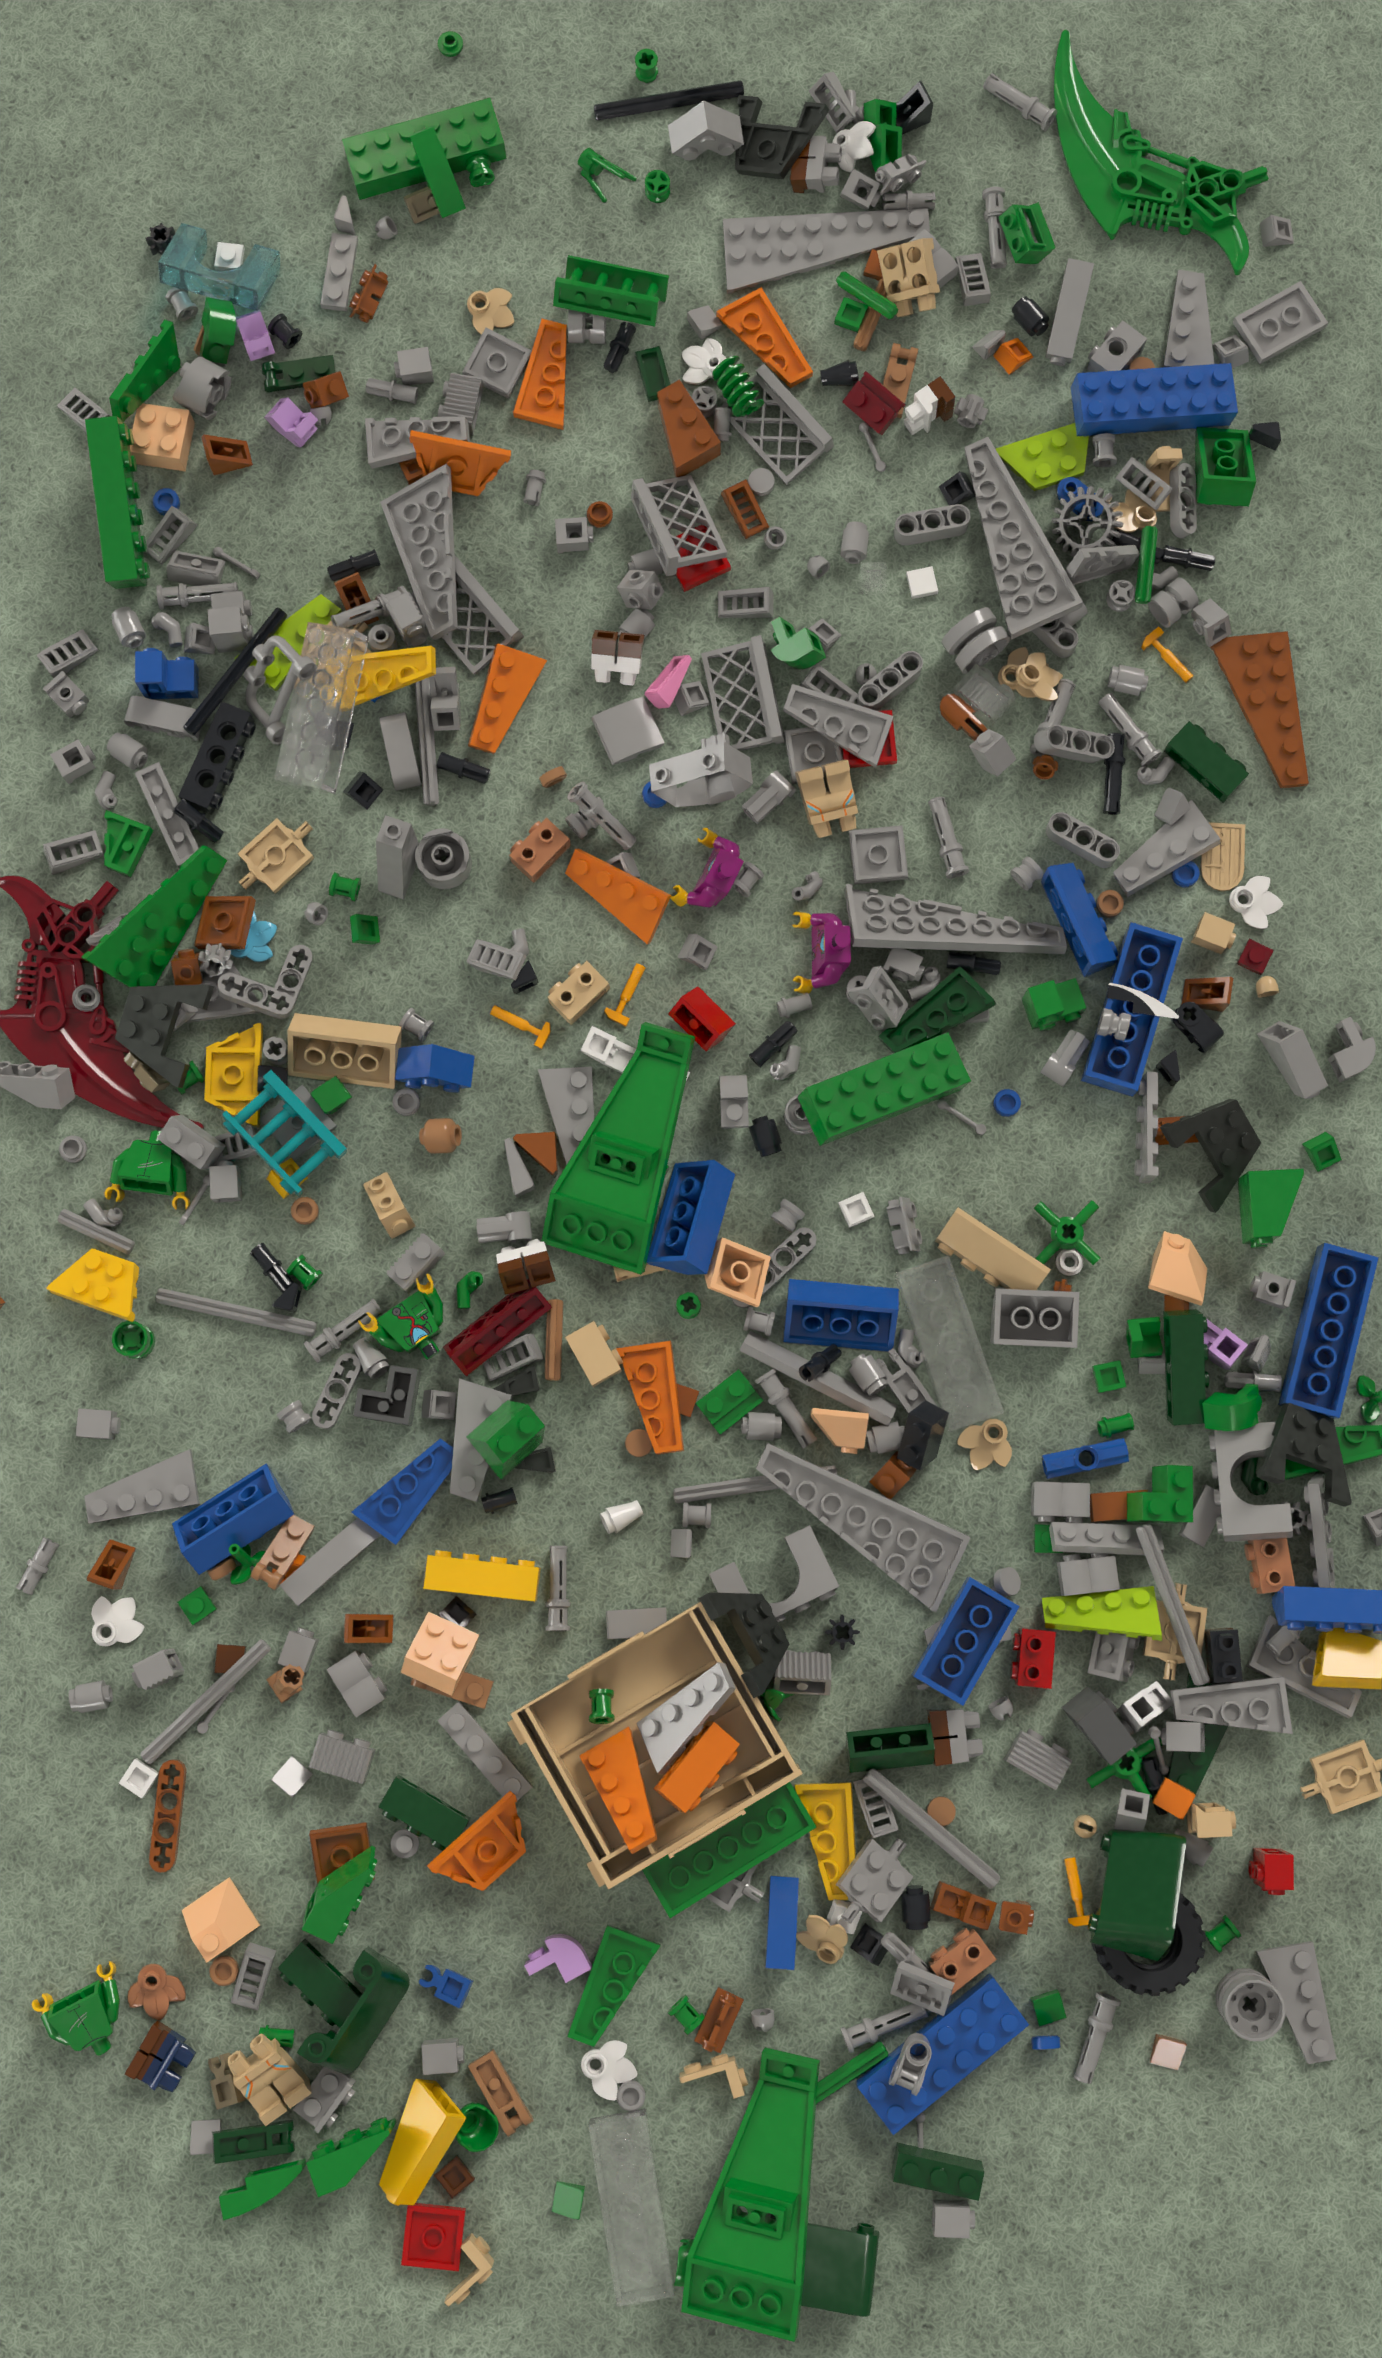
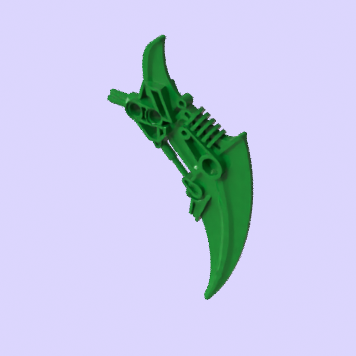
(1127, 188)

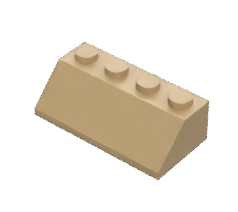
(343, 1048)
(990, 1254)

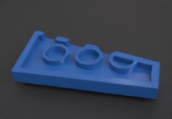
(404, 1496)

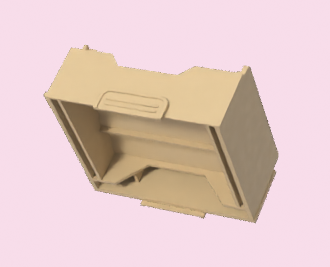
(643, 1677)

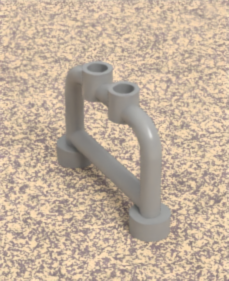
(300, 668)

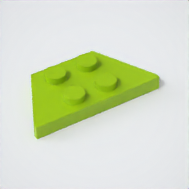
(1047, 457)

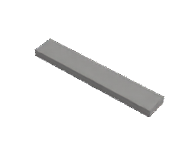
(826, 1383)

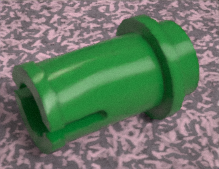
(1115, 1425)
(283, 2036)

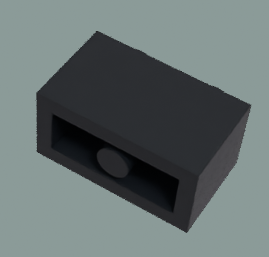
(922, 1435)

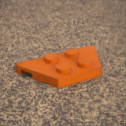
(470, 462)
(485, 1847)

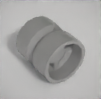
(577, 327)
(1176, 600)
(795, 1118)

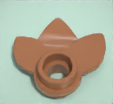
(157, 1995)

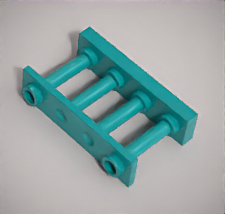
(292, 1107)

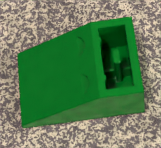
(338, 1896)
(337, 2163)

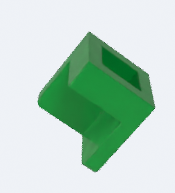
(1144, 1337)

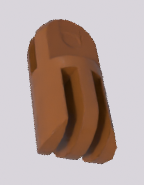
(959, 713)

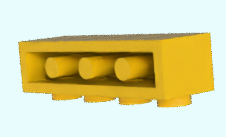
(482, 1577)

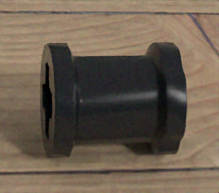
(284, 331)

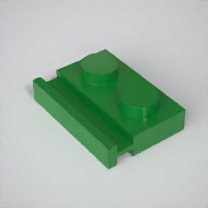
(729, 1402)

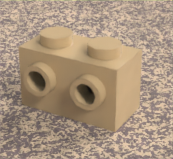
(578, 992)
(594, 1354)

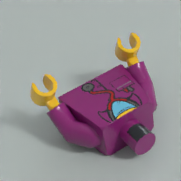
(716, 876)
(829, 949)

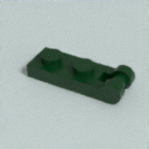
(296, 372)
(252, 2142)

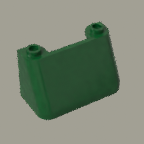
(1139, 1892)
(384, 1990)
(840, 2268)

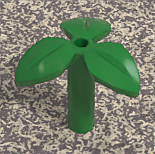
(1366, 1388)
(243, 1555)
(772, 1700)

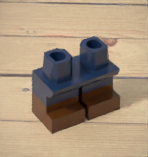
(156, 2056)

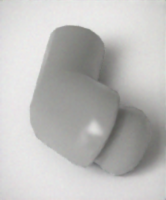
(1164, 578)
(170, 625)
(1155, 775)
(807, 891)
(787, 1067)

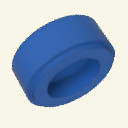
(165, 499)
(650, 798)
(1186, 875)
(1006, 1103)
(1045, 2042)

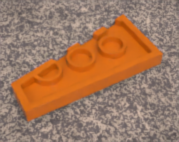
(762, 331)
(543, 385)
(504, 691)
(623, 895)
(654, 1387)
(619, 1781)

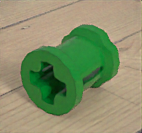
(646, 64)
(344, 886)
(193, 1077)
(304, 1272)
(684, 1298)
(601, 1706)
(1222, 1934)
(686, 2014)

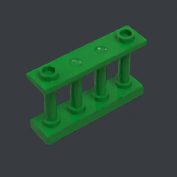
(611, 290)

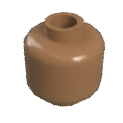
(440, 1135)

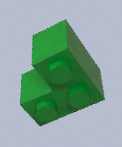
(1053, 1003)
(1169, 1500)

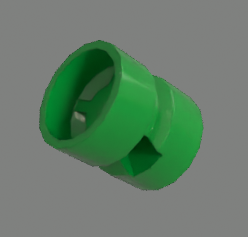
(133, 1339)

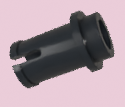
(499, 1500)

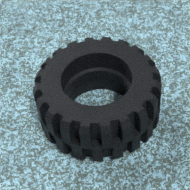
(1170, 1970)

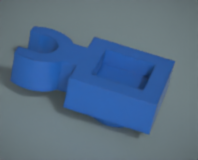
(450, 1986)

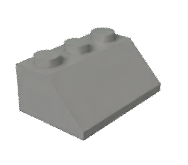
(1035, 1318)

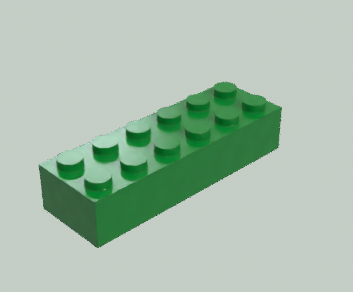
(386, 158)
(117, 502)
(883, 1089)

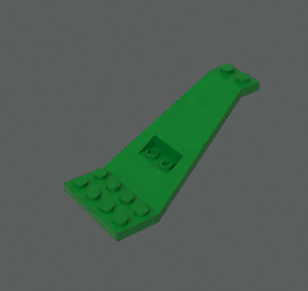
(606, 1205)
(745, 2263)

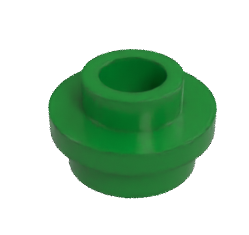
(452, 49)

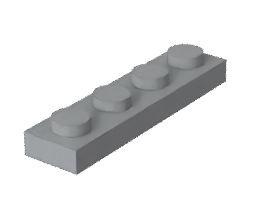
(162, 802)
(1098, 1538)
(484, 1752)

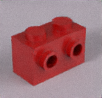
(701, 1018)
(1034, 1658)
(1272, 1870)

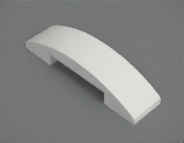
(608, 1050)

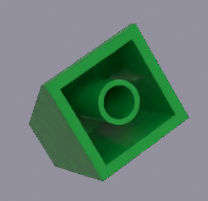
(1266, 1203)
(507, 1436)

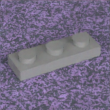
(339, 272)

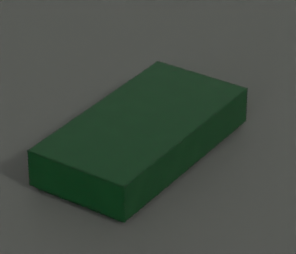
(652, 371)

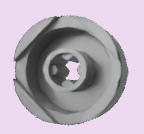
(202, 387)
(428, 859)

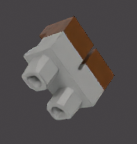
(812, 168)
(957, 1748)

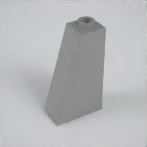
(1069, 311)
(395, 856)

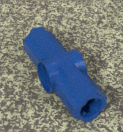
(1102, 1455)

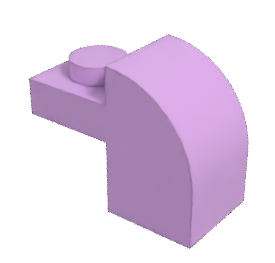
(255, 335)
(292, 422)
(1223, 1346)
(565, 1952)

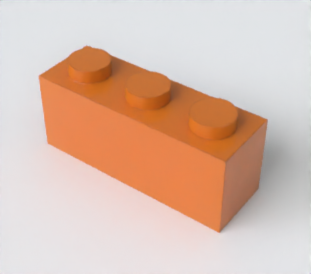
(697, 1767)

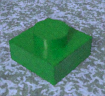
(850, 314)
(364, 929)
(1109, 1376)
(1042, 1539)
(197, 1605)

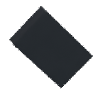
(914, 109)

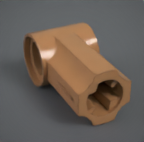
(286, 1682)

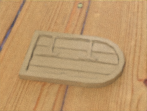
(1224, 864)

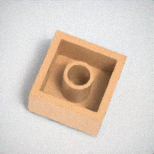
(162, 436)
(439, 1653)

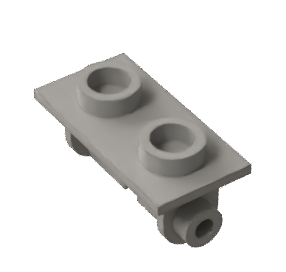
(899, 173)
(903, 1215)

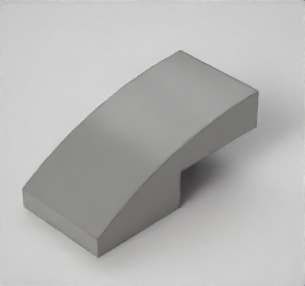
(633, 1621)

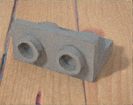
(879, 1000)
(1113, 1656)
(922, 1988)
(327, 2093)

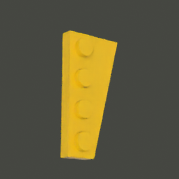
(393, 670)
(834, 1834)

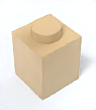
(1214, 933)

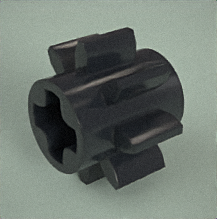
(159, 238)
(841, 1640)

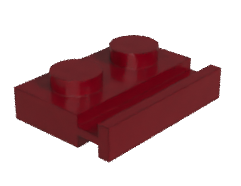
(873, 403)

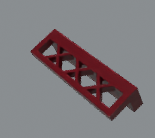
(496, 1328)

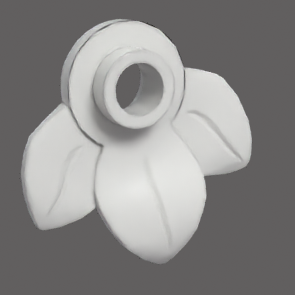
(854, 144)
(701, 361)
(1259, 902)
(118, 1618)
(613, 2068)

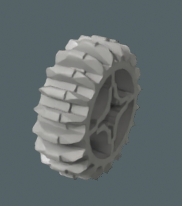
(1087, 510)

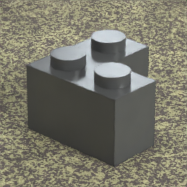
(396, 1404)
(1097, 1721)

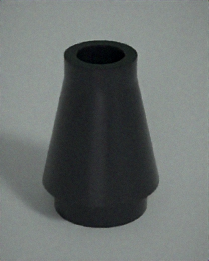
(840, 375)

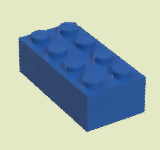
(965, 1640)

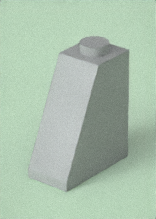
(1294, 1059)

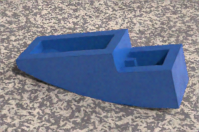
(782, 1923)

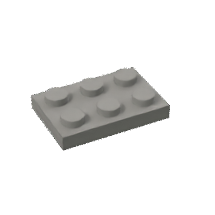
(1280, 322)

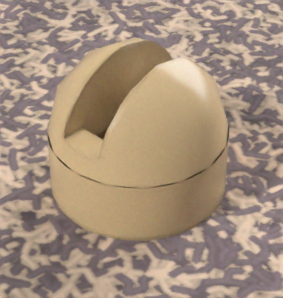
(1266, 987)
(1086, 1820)

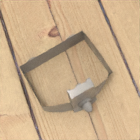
(724, 772)

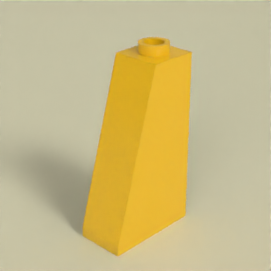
(1347, 1661)
(420, 2141)

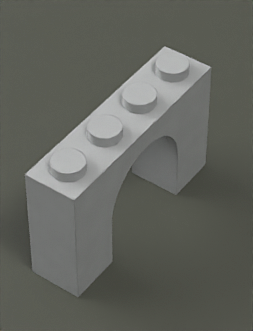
(1240, 1519)
(814, 1575)

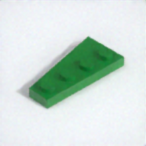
(148, 373)
(1356, 1445)
(614, 1973)

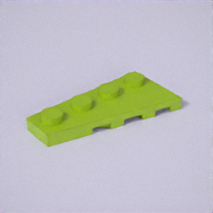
(293, 631)
(1114, 1611)

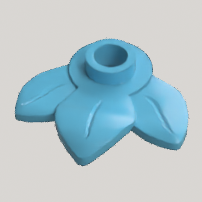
(258, 937)

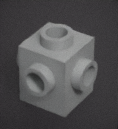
(640, 589)

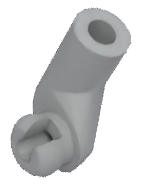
(851, 95)
(104, 793)
(520, 942)
(929, 982)
(103, 1217)
(907, 1351)

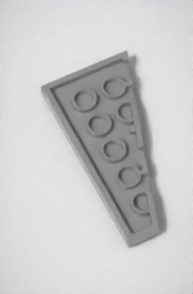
(424, 535)

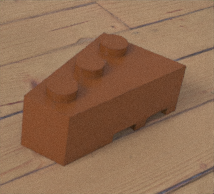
(686, 430)

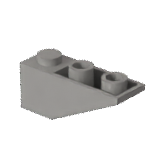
(38, 1085)

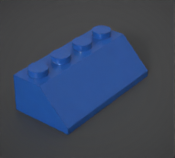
(1078, 918)
(691, 1217)
(841, 1315)
(232, 1517)
(1328, 1608)

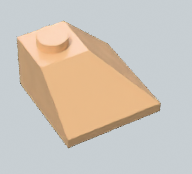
(1178, 1269)
(737, 1271)
(842, 1428)
(219, 1919)

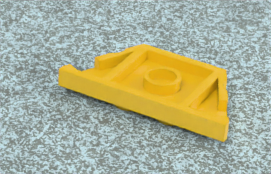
(233, 1072)
(100, 1283)

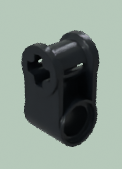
(1198, 1027)

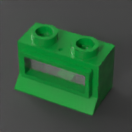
(1027, 233)

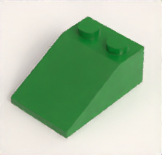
(1223, 467)

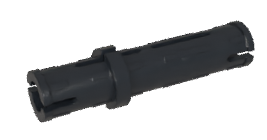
(1113, 779)

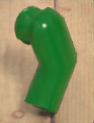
(465, 1287)

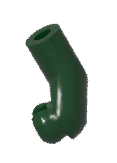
(1250, 1480)

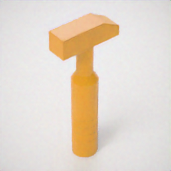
(1166, 654)
(626, 996)
(523, 1025)
(1076, 1893)

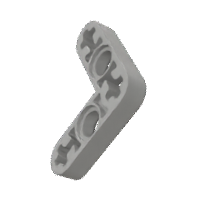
(278, 993)

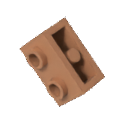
(539, 849)
(1270, 1564)
(962, 1959)

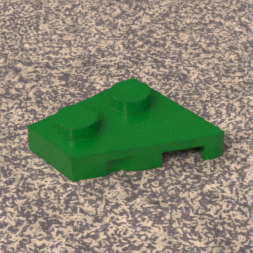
(124, 843)

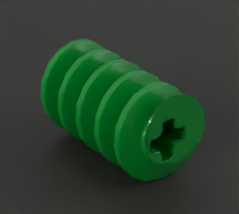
(735, 388)

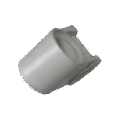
(911, 2069)

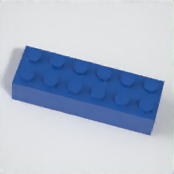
(1154, 399)
(1145, 965)
(1328, 1330)
(959, 2043)

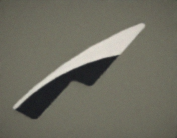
(1142, 1002)

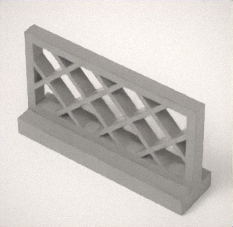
(796, 415)
(658, 532)
(489, 608)
(763, 685)

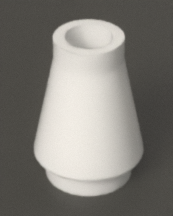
(620, 1516)

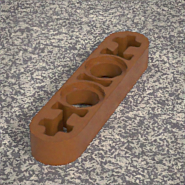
(163, 1814)

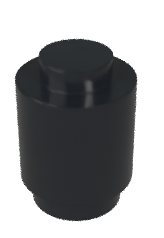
(1030, 316)
(765, 1136)
(915, 1907)

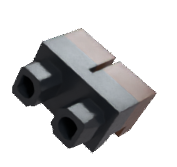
(1224, 1653)

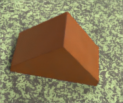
(226, 454)
(353, 594)
(1209, 992)
(541, 1148)
(112, 1565)
(368, 1628)

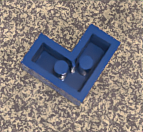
(165, 678)
(434, 1066)

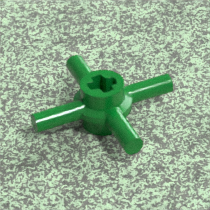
(1077, 1233)
(1131, 1773)

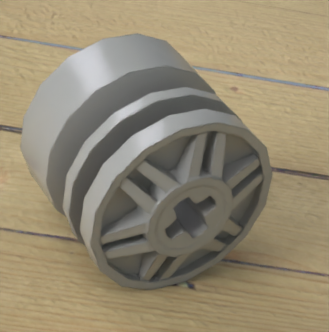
(1267, 2006)

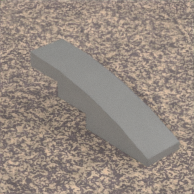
(329, 1561)

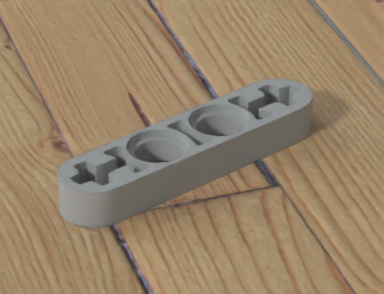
(778, 1271)

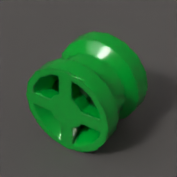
(479, 170)
(655, 180)

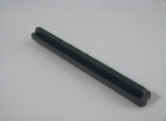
(668, 100)
(234, 672)

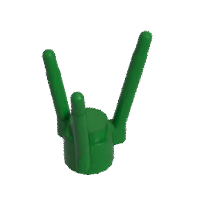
(594, 164)

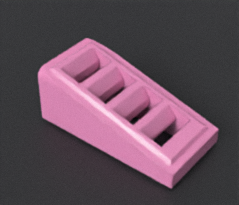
(666, 685)

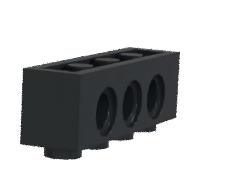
(226, 720)

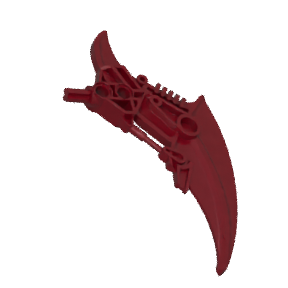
(53, 1027)

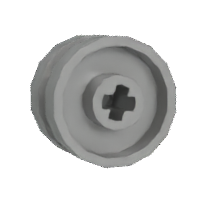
(975, 640)

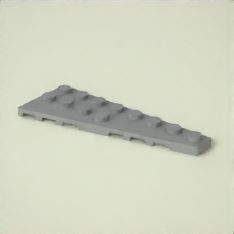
(790, 244)
(1025, 567)
(933, 925)
(895, 1538)

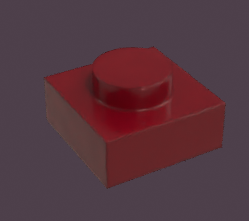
(1255, 957)

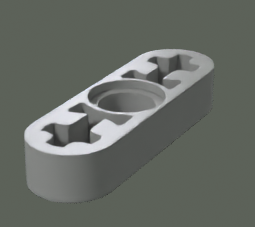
(1183, 518)
(335, 1413)

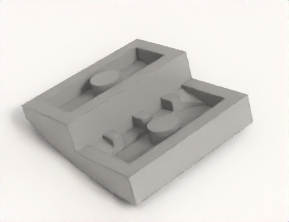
(627, 730)

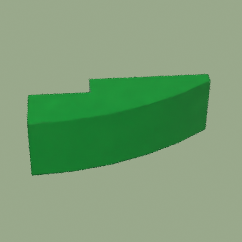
(887, 137)
(437, 172)
(259, 2188)

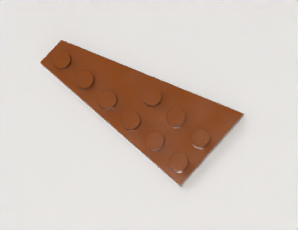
(1265, 689)

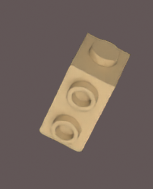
(1161, 463)
(388, 1205)
(736, 2077)
(477, 2251)

